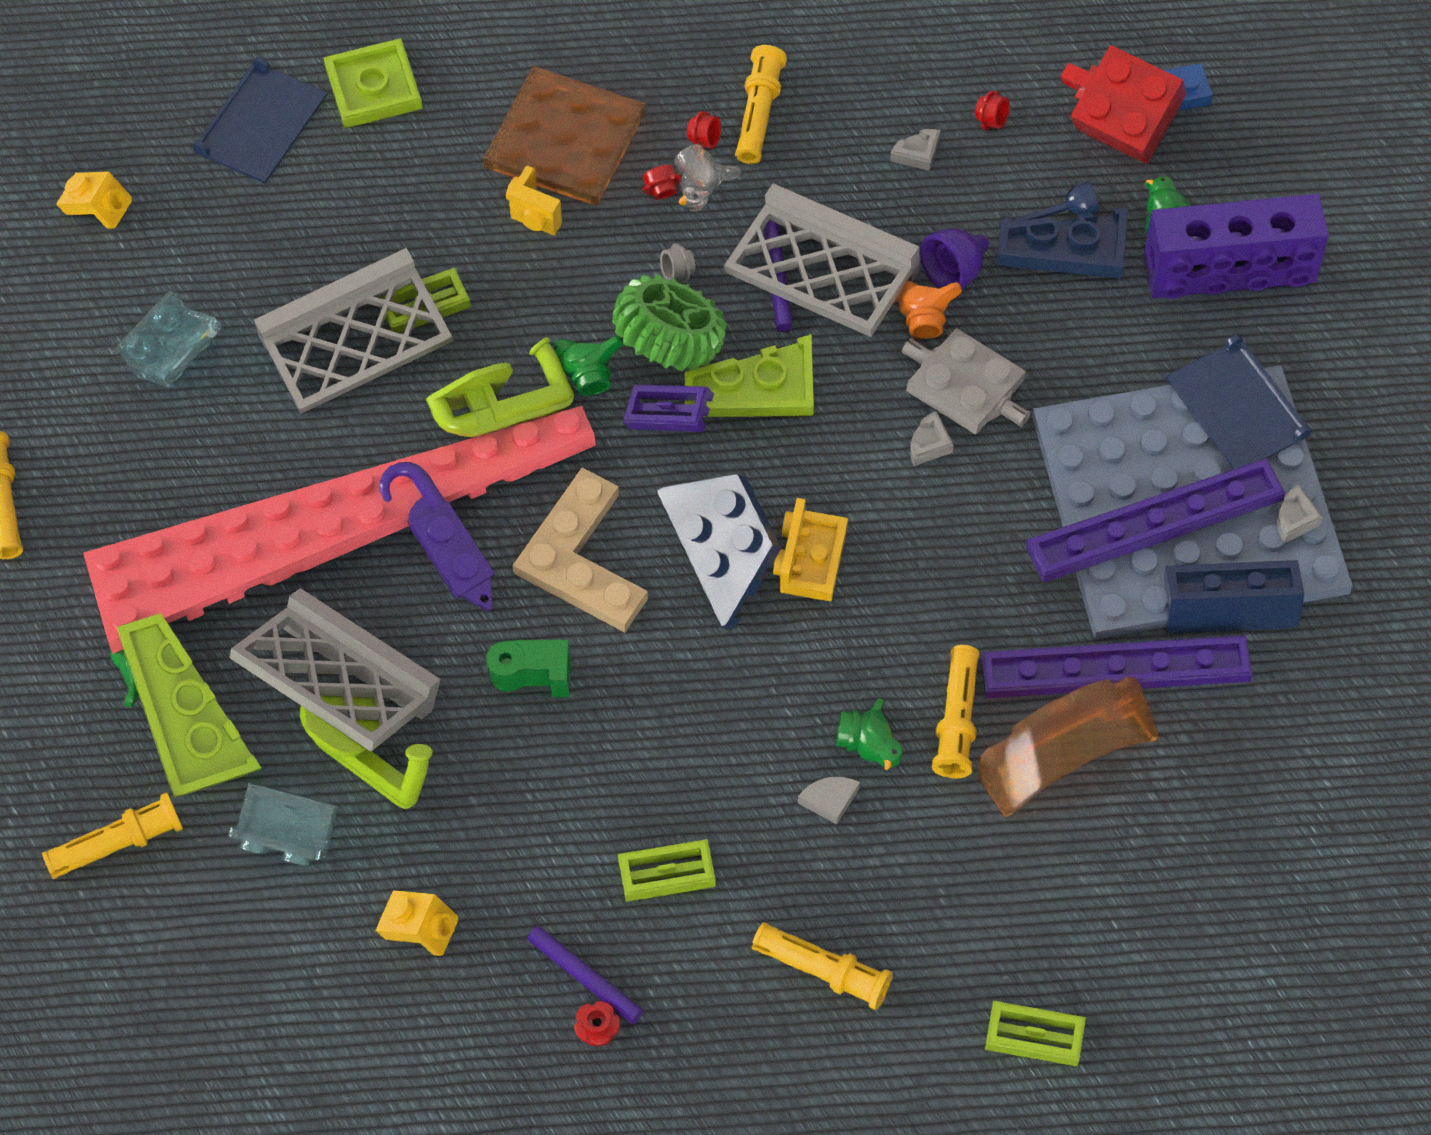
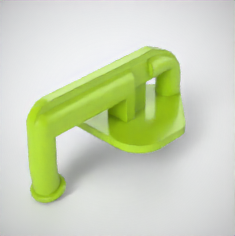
(488, 414)
(399, 789)

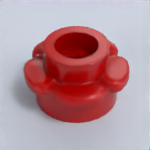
(992, 110)
(704, 130)
(661, 182)
(593, 1034)

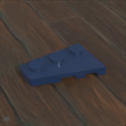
(1071, 246)

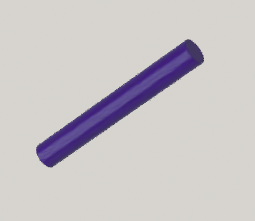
(780, 305)
(585, 974)

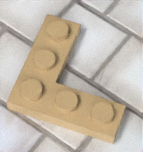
(554, 562)

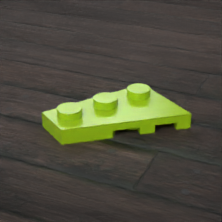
(762, 385)

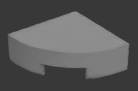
(917, 150)
(930, 440)
(1297, 515)
(829, 797)

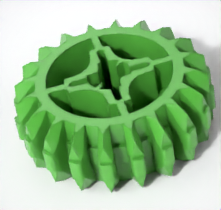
(669, 323)

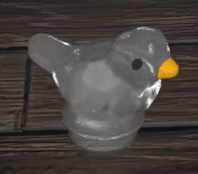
(700, 176)

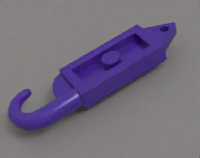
(443, 537)

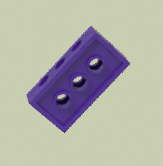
(1234, 233)

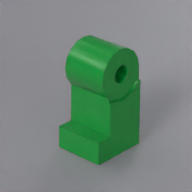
(531, 664)

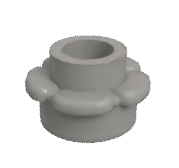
(677, 263)

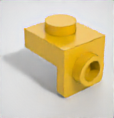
(97, 195)
(533, 207)
(418, 919)

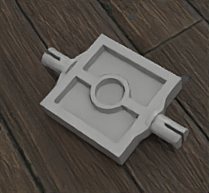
(966, 381)

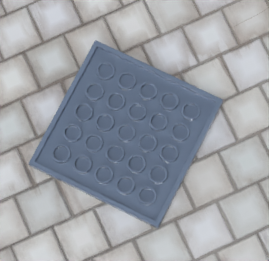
(1149, 443)

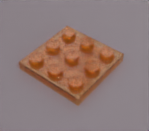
(566, 133)

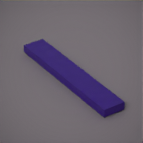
(1154, 520)
(1151, 663)

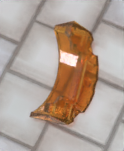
(1064, 738)

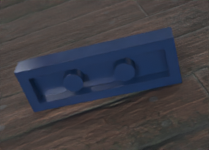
(1234, 596)

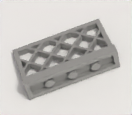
(845, 237)
(346, 297)
(351, 653)

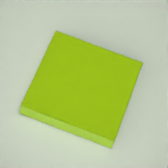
(373, 83)

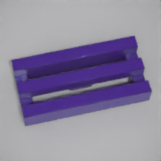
(662, 413)

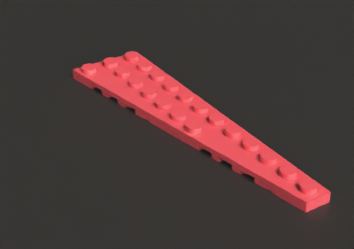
(289, 533)

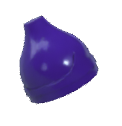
(952, 256)

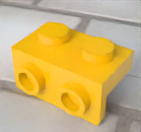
(811, 553)

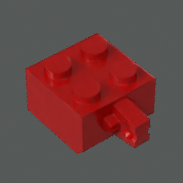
(1124, 102)

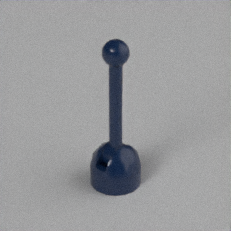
(1078, 200)

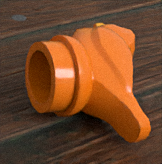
(925, 308)

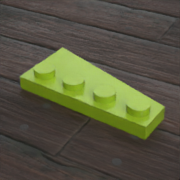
(186, 721)

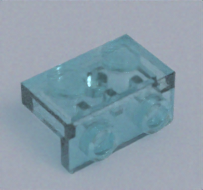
(167, 340)
(284, 823)

